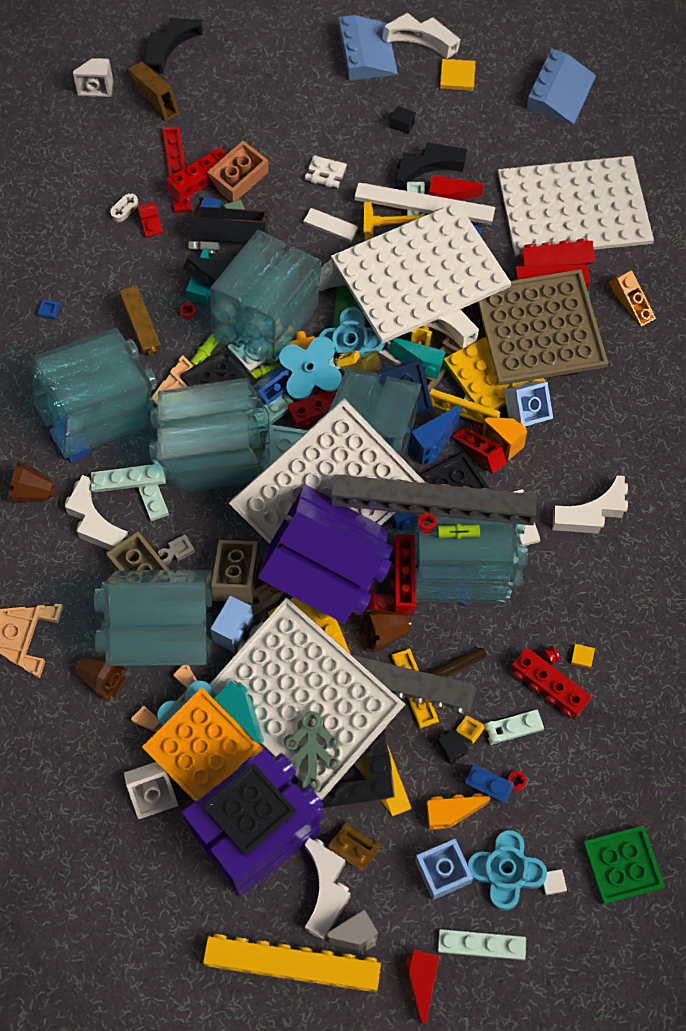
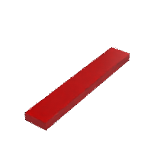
(175, 162)

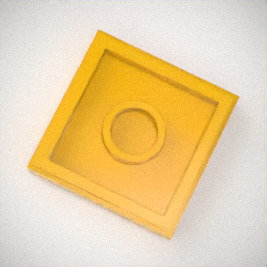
(457, 74)

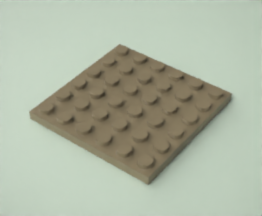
(542, 328)

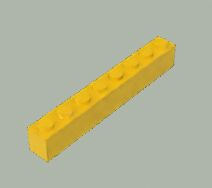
(292, 964)

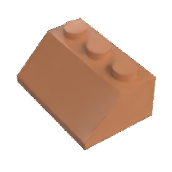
(238, 171)

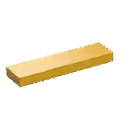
(468, 409)
(424, 713)

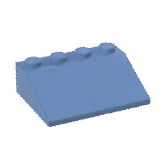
(364, 48)
(560, 88)

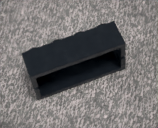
(229, 224)

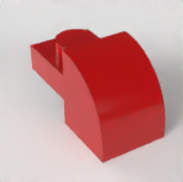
(150, 219)

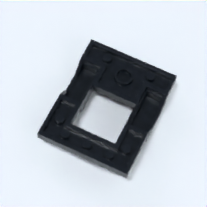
(374, 789)

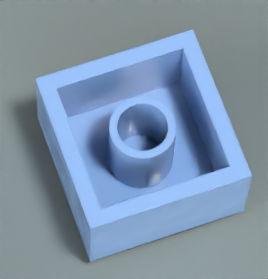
(529, 403)
(232, 624)
(444, 869)

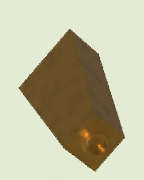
(155, 90)
(140, 320)

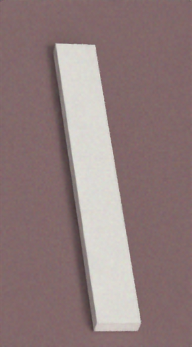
(420, 202)

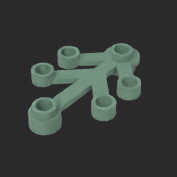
(313, 748)

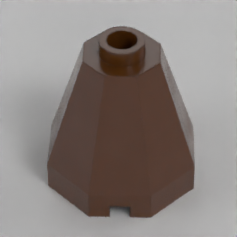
(29, 485)
(385, 626)
(96, 673)

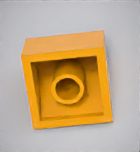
(506, 433)

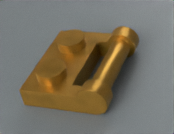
(353, 851)

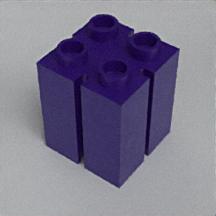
(327, 555)
(248, 871)

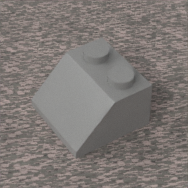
(354, 933)

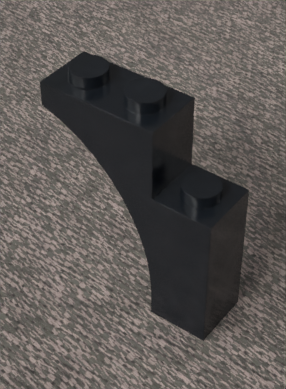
(163, 44)
(432, 158)
(206, 270)

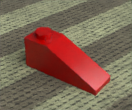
(455, 188)
(480, 449)
(422, 976)

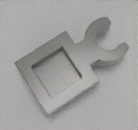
(211, 246)
(178, 548)

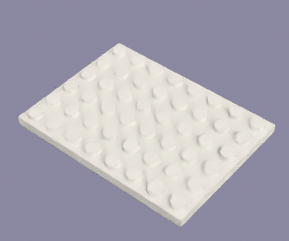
(576, 202)
(420, 272)
(333, 446)
(301, 669)

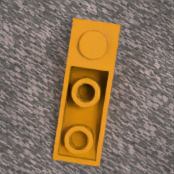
(631, 296)
(448, 812)

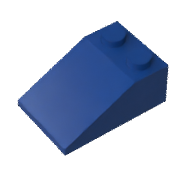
(431, 437)

